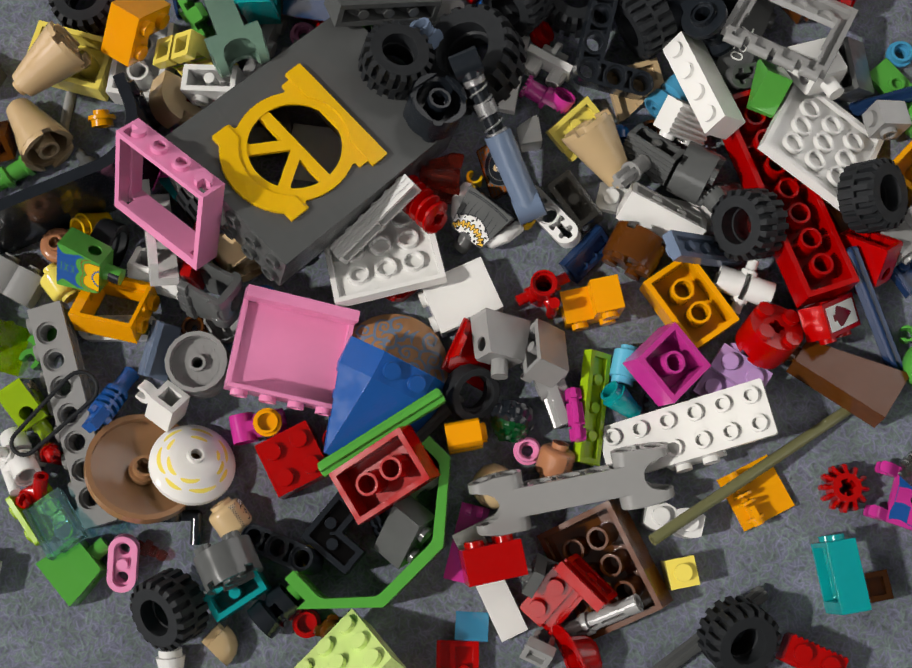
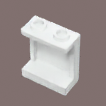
(464, 295)

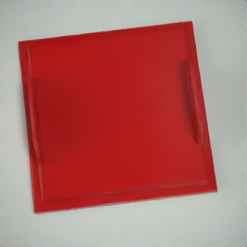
(462, 353)

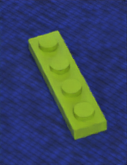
(593, 380)

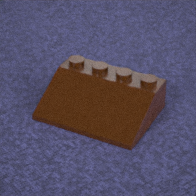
(615, 550)

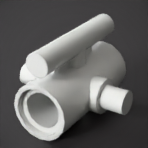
(744, 285)
(15, 469)

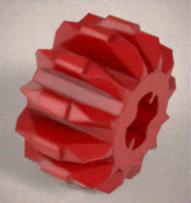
(852, 494)

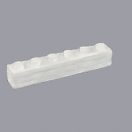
(375, 219)

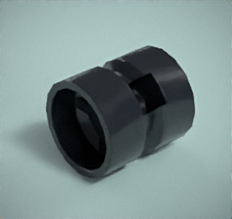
(267, 617)

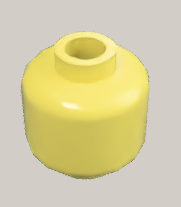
(54, 290)

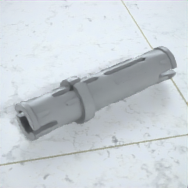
(590, 622)

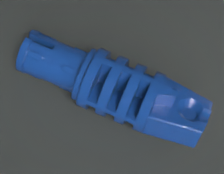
(110, 400)

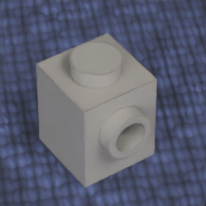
(886, 119)

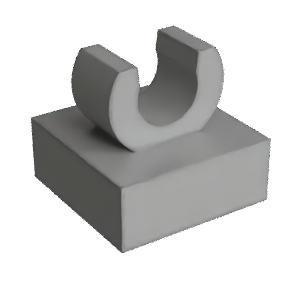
(537, 651)

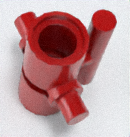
(542, 299)

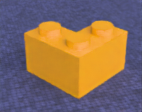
(130, 26)
(594, 303)

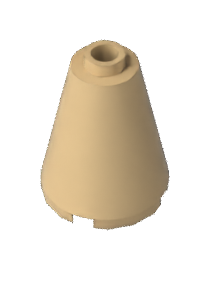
(49, 61)
(38, 135)
(598, 145)

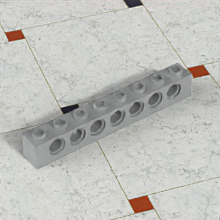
(39, 323)

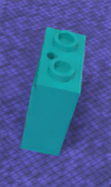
(840, 575)

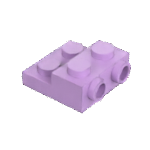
(729, 369)

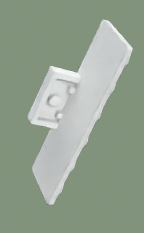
(698, 427)

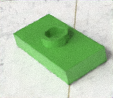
(888, 78)

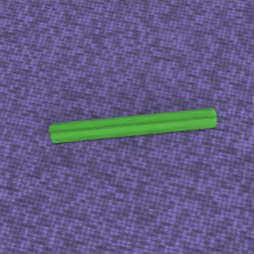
(402, 418)

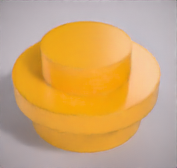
(101, 118)
(267, 422)

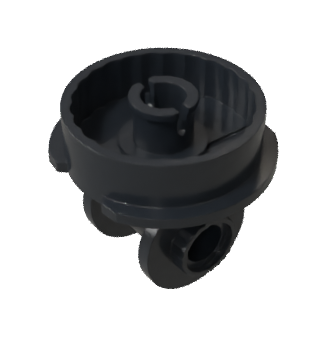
(704, 21)

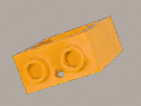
(87, 303)

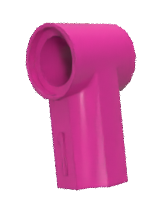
(243, 430)

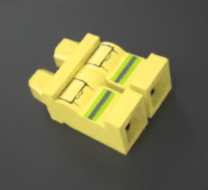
(181, 49)

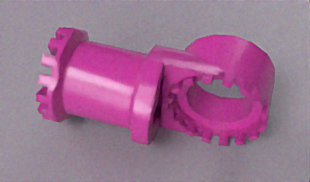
(556, 98)

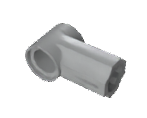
(554, 402)

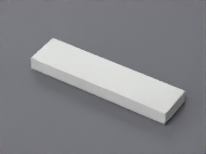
(495, 595)

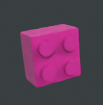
(667, 364)

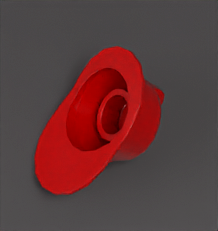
(577, 650)

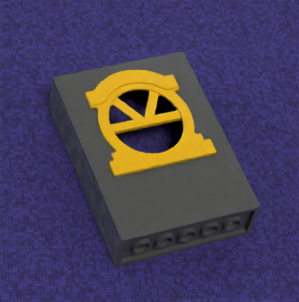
(290, 225)

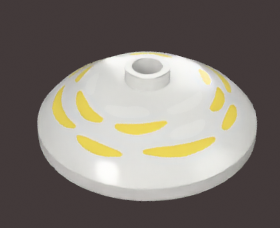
(191, 479)

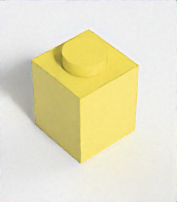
(680, 572)

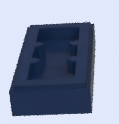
(585, 254)

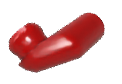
(50, 454)
(33, 492)

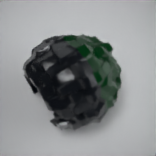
(512, 420)

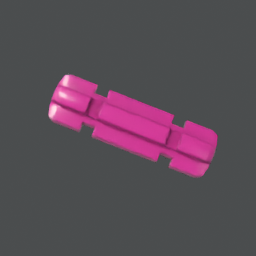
(575, 414)

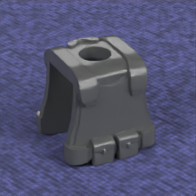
(202, 305)

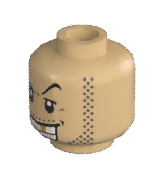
(229, 516)

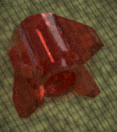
(443, 175)

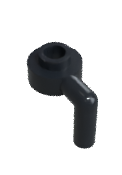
(196, 519)

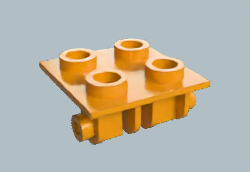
(759, 498)

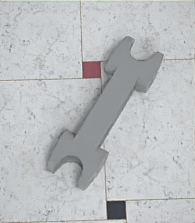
(619, 480)

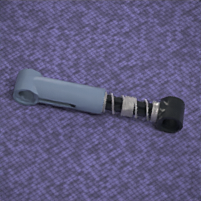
(500, 139)

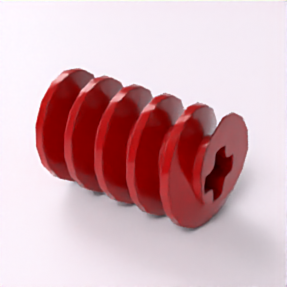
(426, 208)

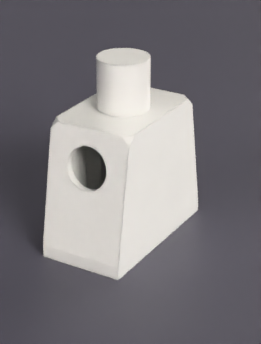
(833, 78)

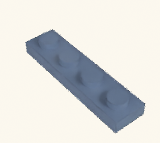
(695, 249)

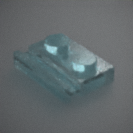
(55, 523)

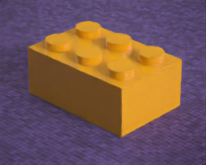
(690, 299)

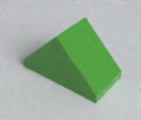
(768, 88)

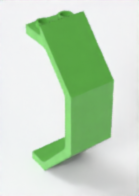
(302, 587)

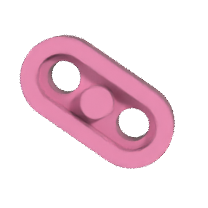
(123, 561)

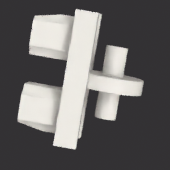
(550, 60)

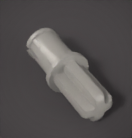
(631, 171)

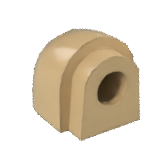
(222, 643)

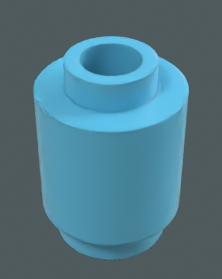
(618, 371)

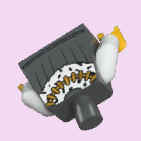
(482, 218)

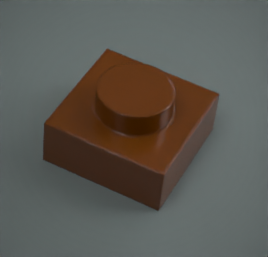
(878, 585)

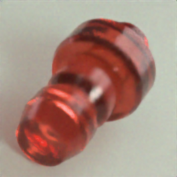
(148, 549)

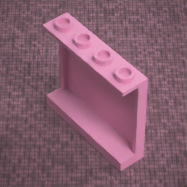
(288, 349)

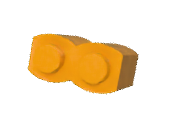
(465, 435)

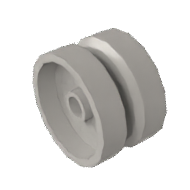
(183, 361)

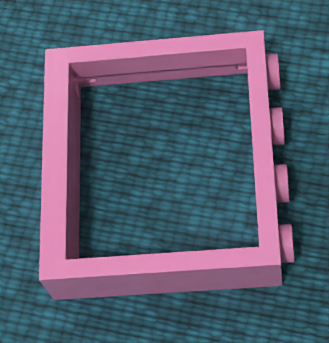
(141, 140)

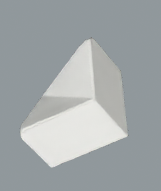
(530, 135)

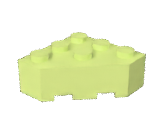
(351, 645)

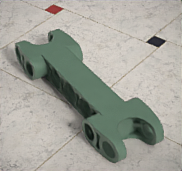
(233, 38)

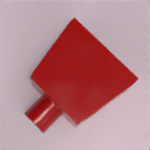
(877, 251)

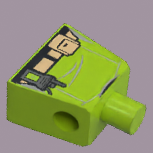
(19, 399)

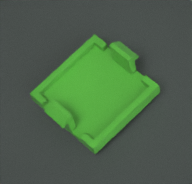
(197, 17)

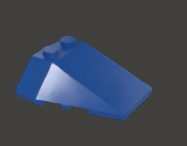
(370, 390)

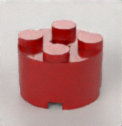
(769, 335)

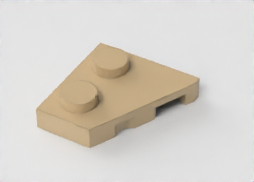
(624, 106)

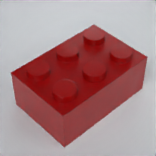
(384, 474)

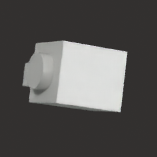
(164, 404)

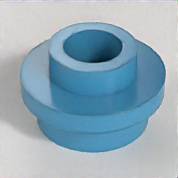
(903, 48)

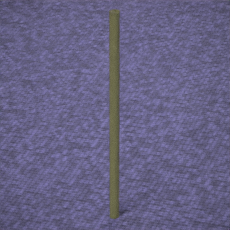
(748, 476)

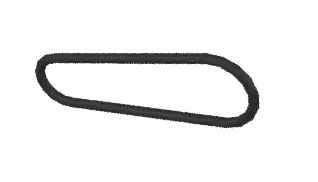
(46, 400)

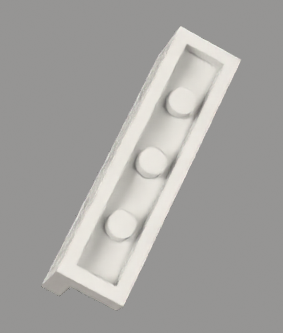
(161, 260)

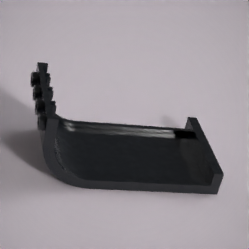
(85, 189)

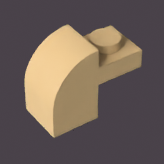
(168, 101)

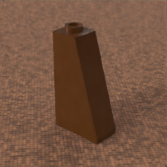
(848, 380)

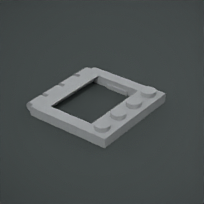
(827, 12)

